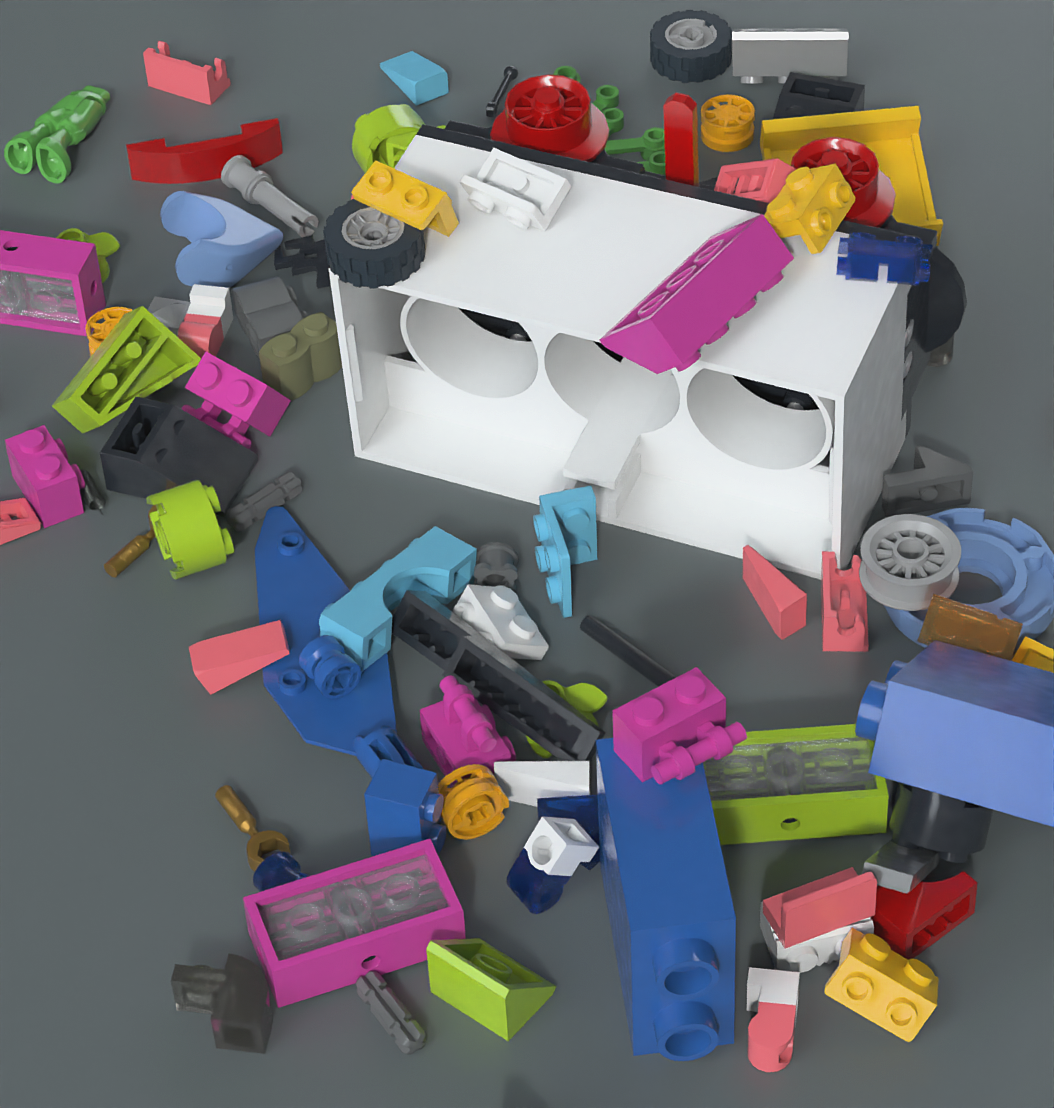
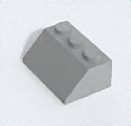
(787, 50)

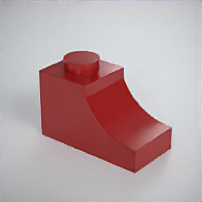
(924, 914)

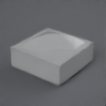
(169, 312)

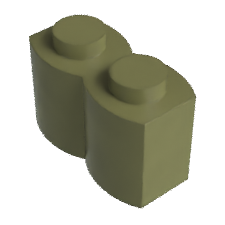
(302, 356)

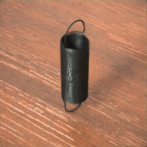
(91, 493)

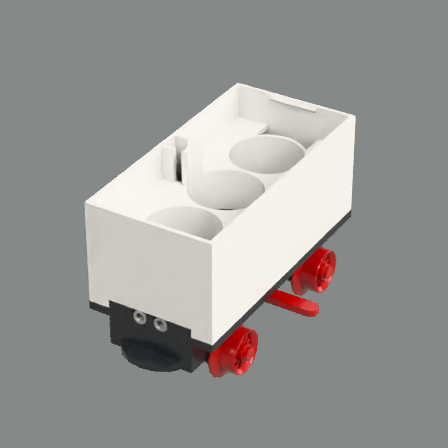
(499, 374)

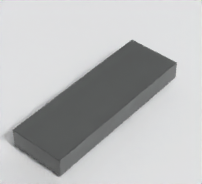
(900, 866)

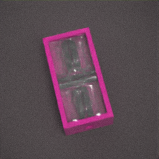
(49, 283)
(352, 921)

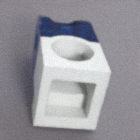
(549, 862)

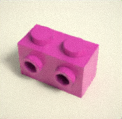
(45, 475)

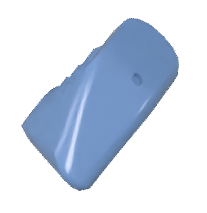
(222, 238)

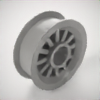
(909, 561)

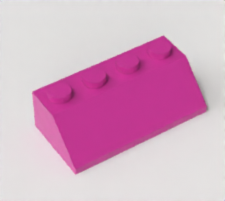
(701, 297)

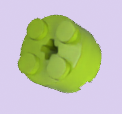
(376, 128)
(189, 529)

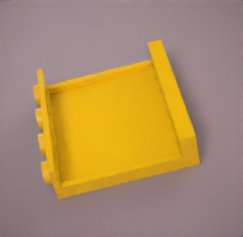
(886, 132)

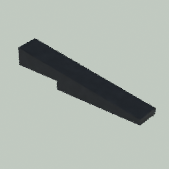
(494, 678)

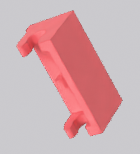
(184, 77)
(843, 606)

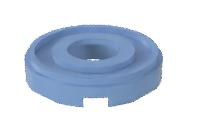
(1011, 558)

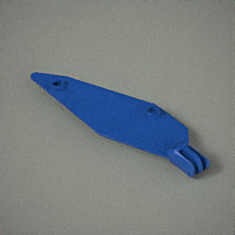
(296, 588)

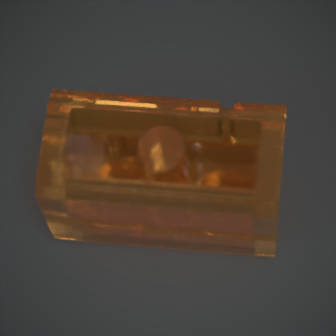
(969, 628)

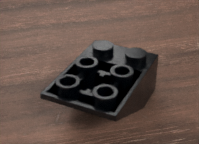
(815, 95)
(166, 447)

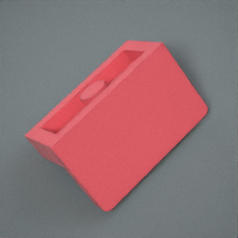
(821, 906)

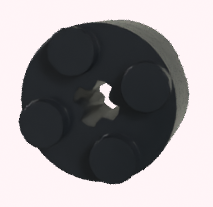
(938, 823)

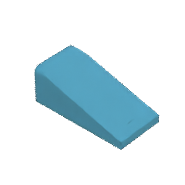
(417, 77)

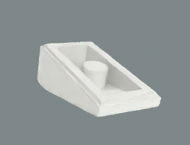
(531, 780)

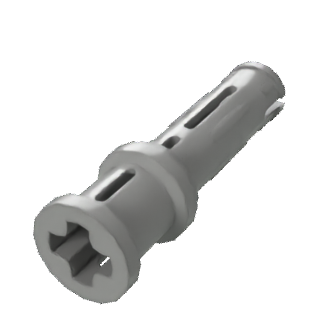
(259, 189)

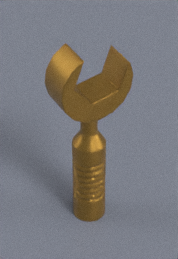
(131, 551)
(260, 842)

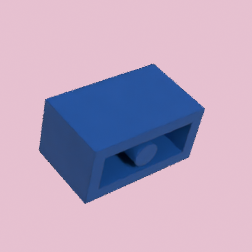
(403, 808)

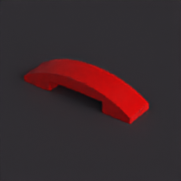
(205, 159)

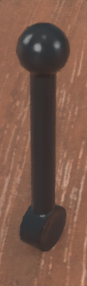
(510, 73)

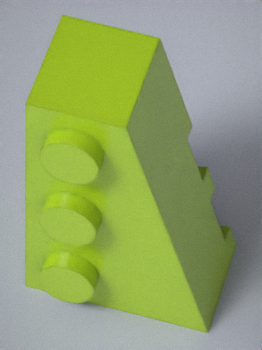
(128, 364)

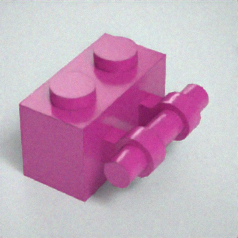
(237, 394)
(674, 728)
(462, 731)

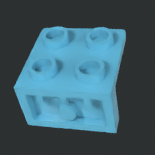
(567, 538)

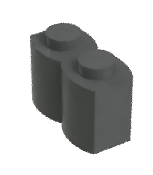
(266, 310)

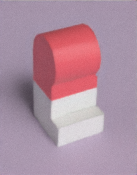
(206, 319)
(772, 1030)

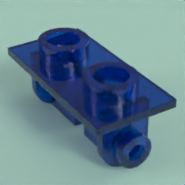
(866, 255)

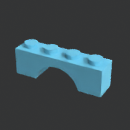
(363, 616)

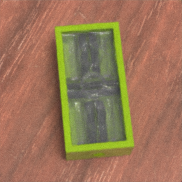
(797, 786)

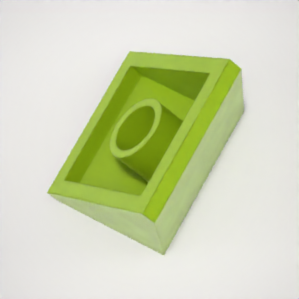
(486, 984)

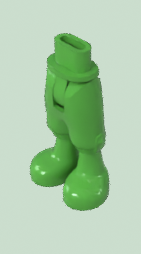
(54, 131)

